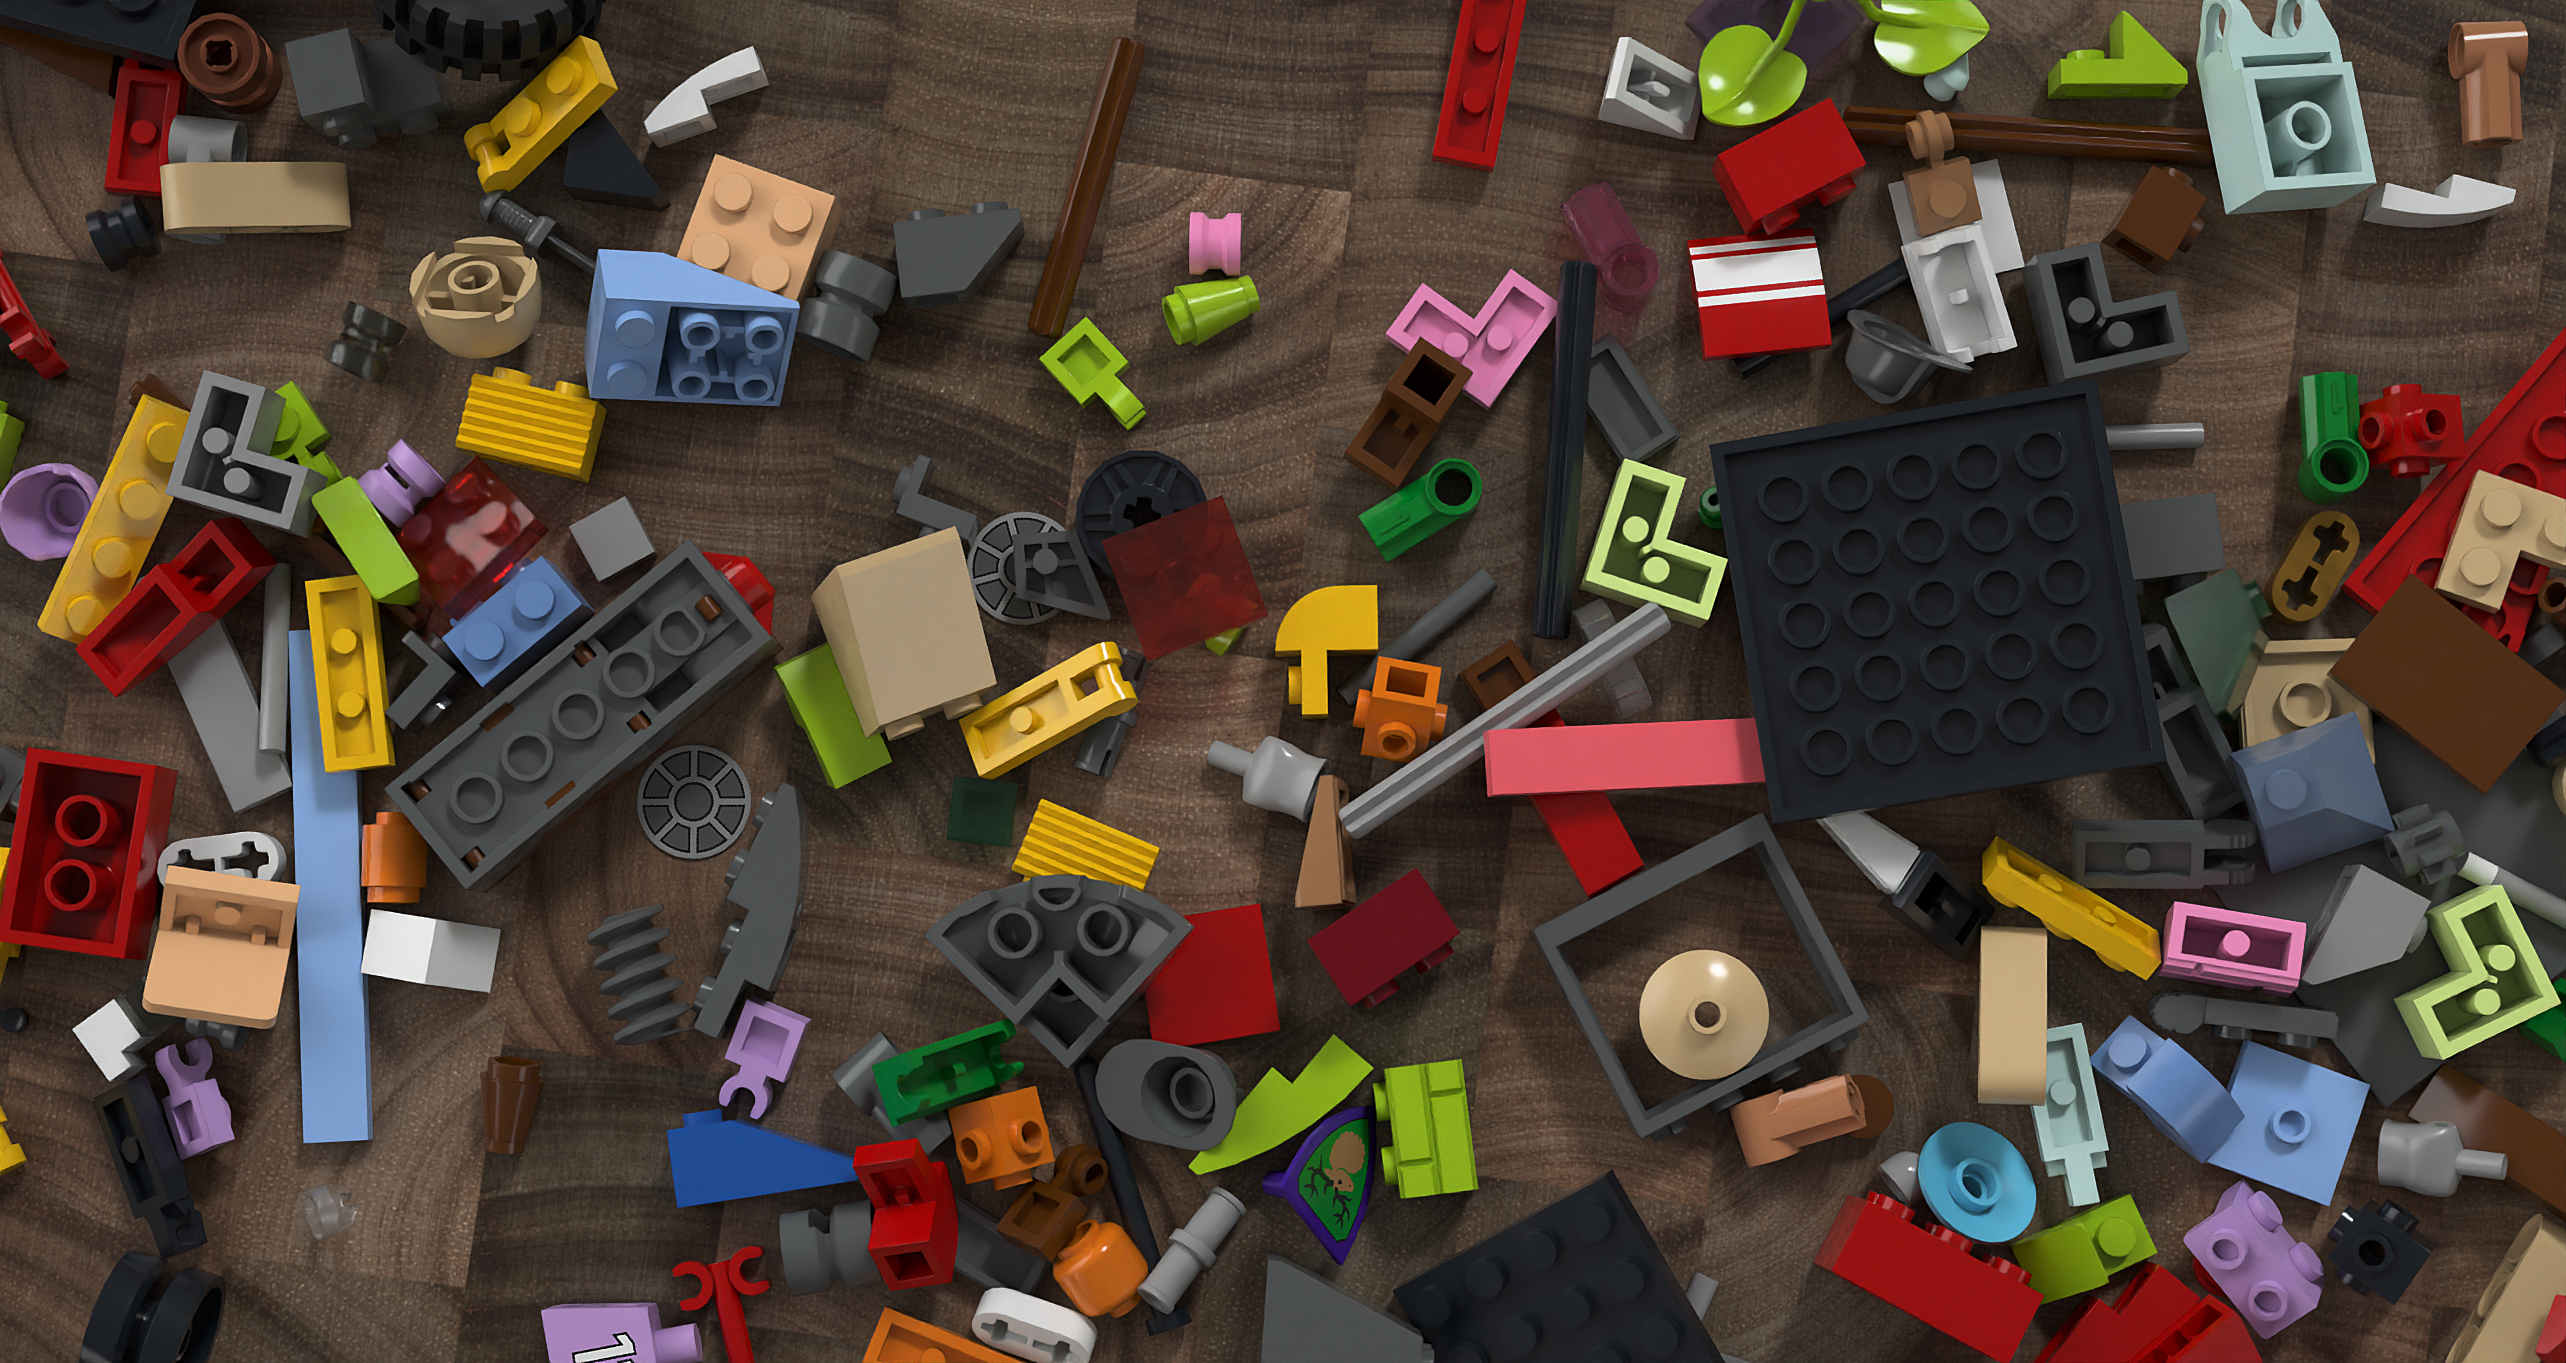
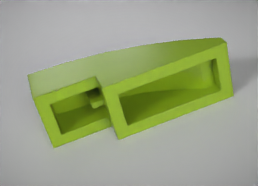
(1282, 1108)

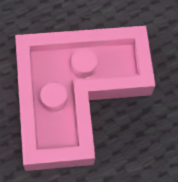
(1489, 344)

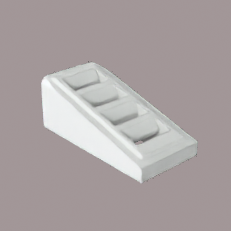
(1873, 848)

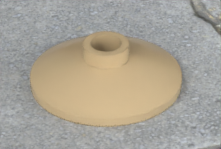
(1670, 1021)

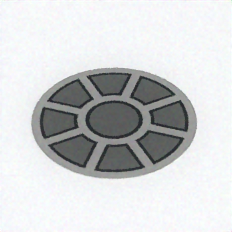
(993, 568)
(693, 801)

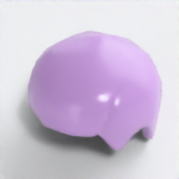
(46, 509)

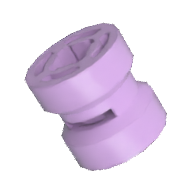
(390, 493)

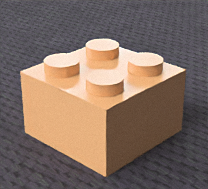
(760, 228)

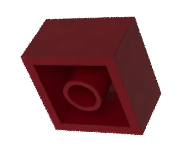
(1384, 938)

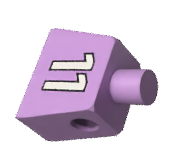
(617, 1335)

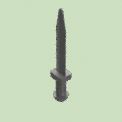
(539, 233)

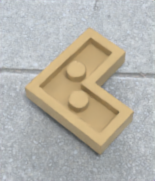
(2493, 530)

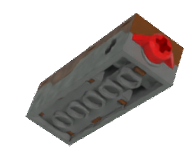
(590, 713)

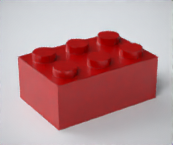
(86, 854)
(1930, 1275)

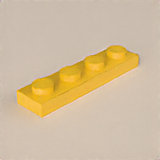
(118, 524)

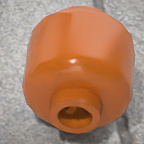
(1100, 1269)

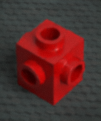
(2398, 435)

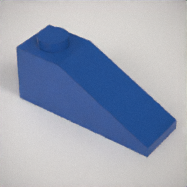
(742, 1159)

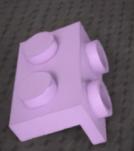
(2257, 1260)

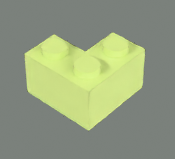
(1637, 561)
(2491, 979)

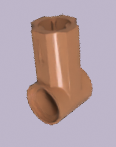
(2489, 67)
(1782, 1122)

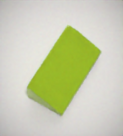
(367, 543)

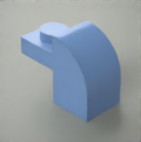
(2169, 1087)

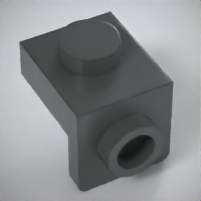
(926, 513)
(429, 696)

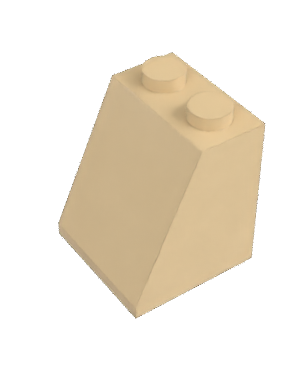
(907, 634)

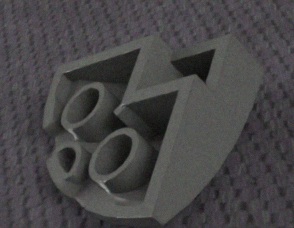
(1062, 954)

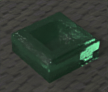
(982, 812)

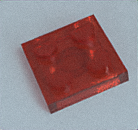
(469, 537)
(1185, 579)

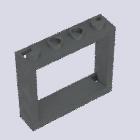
(1772, 1061)

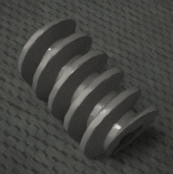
(638, 976)

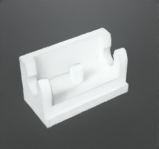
(1959, 294)

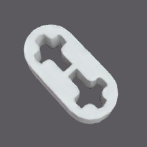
(225, 847)
(1033, 1328)

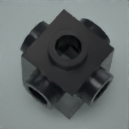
(2368, 1271)

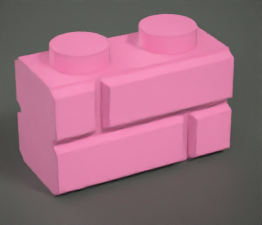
(2232, 949)

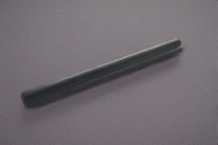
(1565, 450)

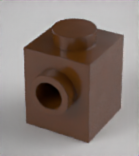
(2157, 218)

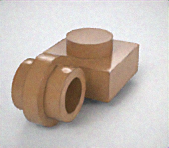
(1942, 191)

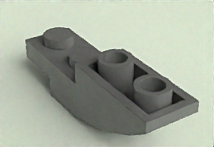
(773, 887)

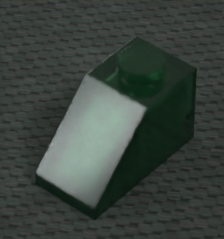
(2222, 636)

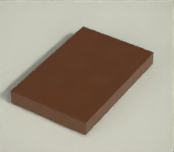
(2447, 684)

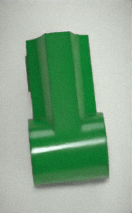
(2330, 431)
(1416, 511)

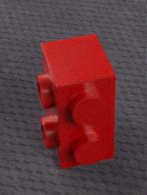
(1789, 168)

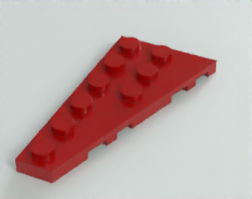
(2516, 442)

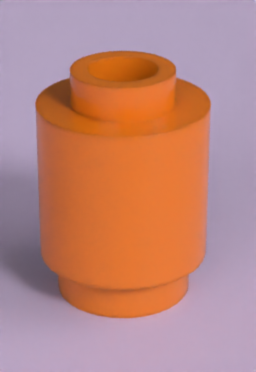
(393, 860)

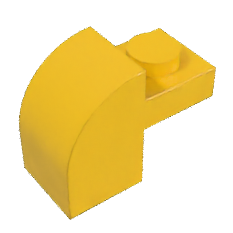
(1324, 625)

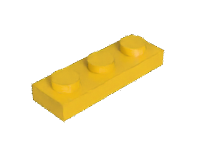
(349, 675)
(2070, 909)

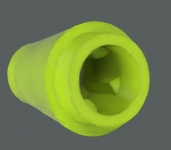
(1208, 308)

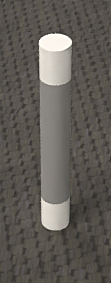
(2517, 889)

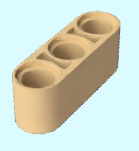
(255, 197)
(2012, 1015)
(2517, 1299)

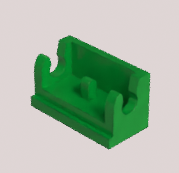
(946, 1073)

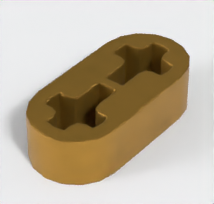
(2324, 575)

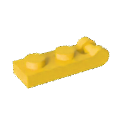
(541, 116)
(1047, 710)

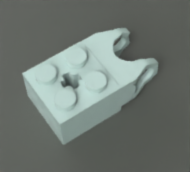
(2281, 110)

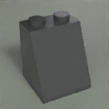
(1325, 1323)

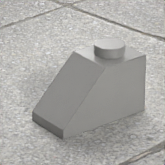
(2363, 926)

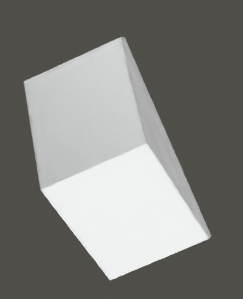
(1650, 92)
(430, 951)

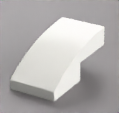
(688, 109)
(2453, 203)

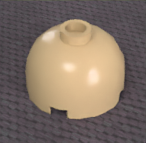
(479, 297)

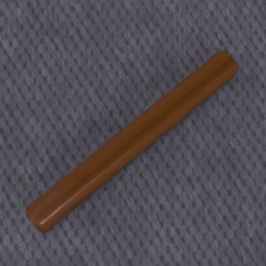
(1086, 188)

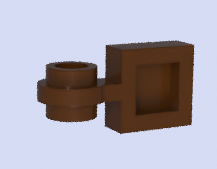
(1049, 1213)

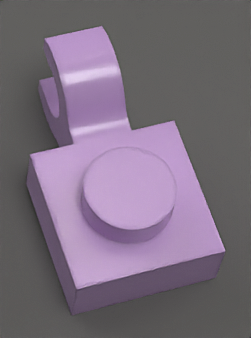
(195, 1107)

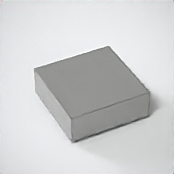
(613, 540)

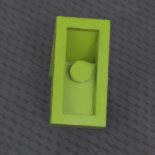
(2136, 68)
(2084, 1249)

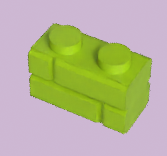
(1428, 1129)

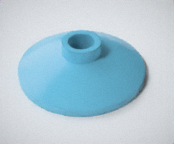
(1993, 1172)

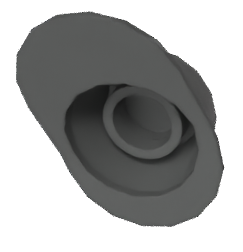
(1891, 360)
(1168, 1093)

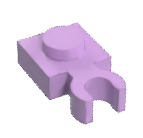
(766, 1047)

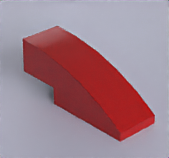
(175, 604)
(1587, 832)
(2120, 1331)

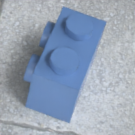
(517, 623)

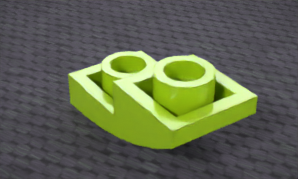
(828, 716)

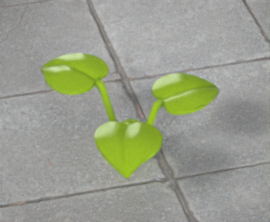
(1755, 81)

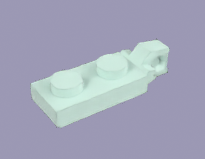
(2071, 1122)

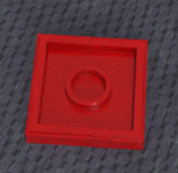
(1215, 982)

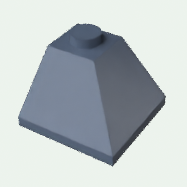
(2312, 792)

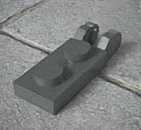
(2159, 853)
(2237, 1017)

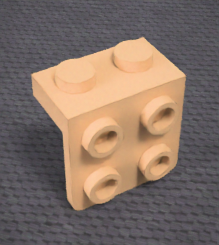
(221, 948)

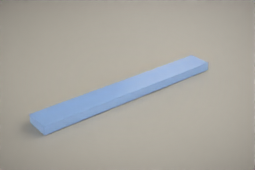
(328, 924)

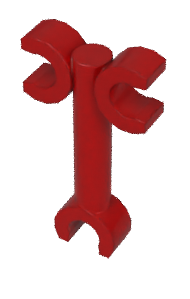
(21, 327)
(724, 1282)

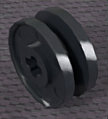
(1119, 488)

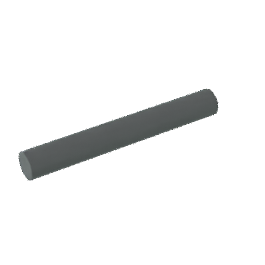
(1421, 632)

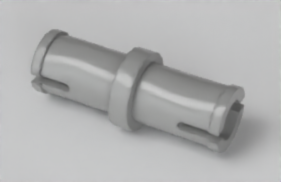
(1191, 1250)

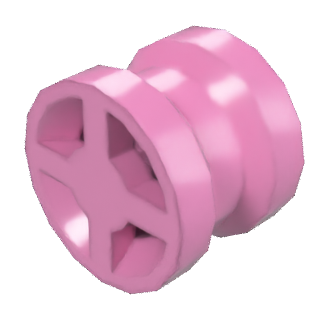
(1215, 244)

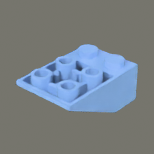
(684, 333)

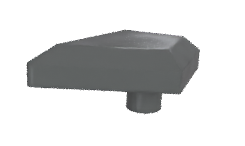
(1057, 574)

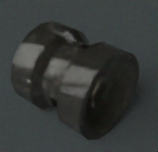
(365, 343)

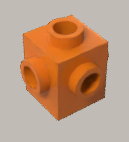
(1400, 710)
(1001, 1138)

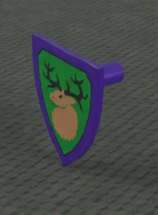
(1332, 1178)

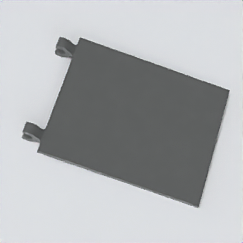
(2509, 826)

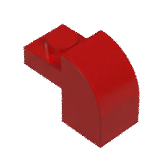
(914, 1213)

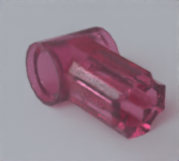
(1610, 242)

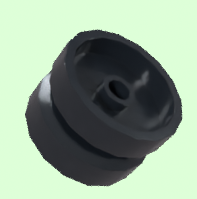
(152, 1316)

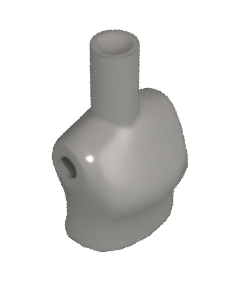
(1274, 775)
(2431, 1158)

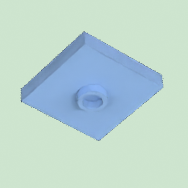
(2293, 1122)

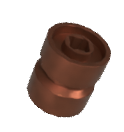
(244, 69)

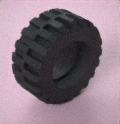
(488, 33)

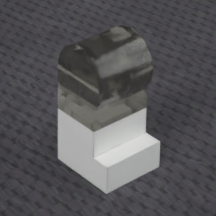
(120, 1031)

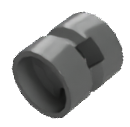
(848, 300)
(828, 1248)

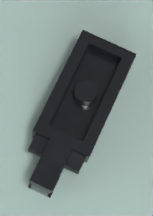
(149, 1166)

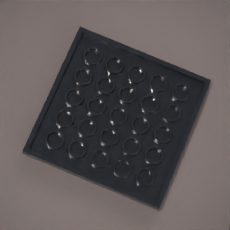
(1936, 603)

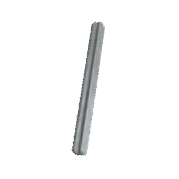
(1512, 713)

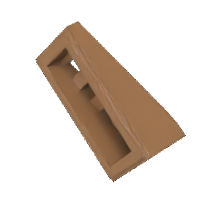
(1328, 860)

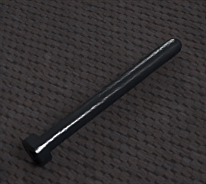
(1125, 1189)

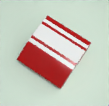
(1759, 294)

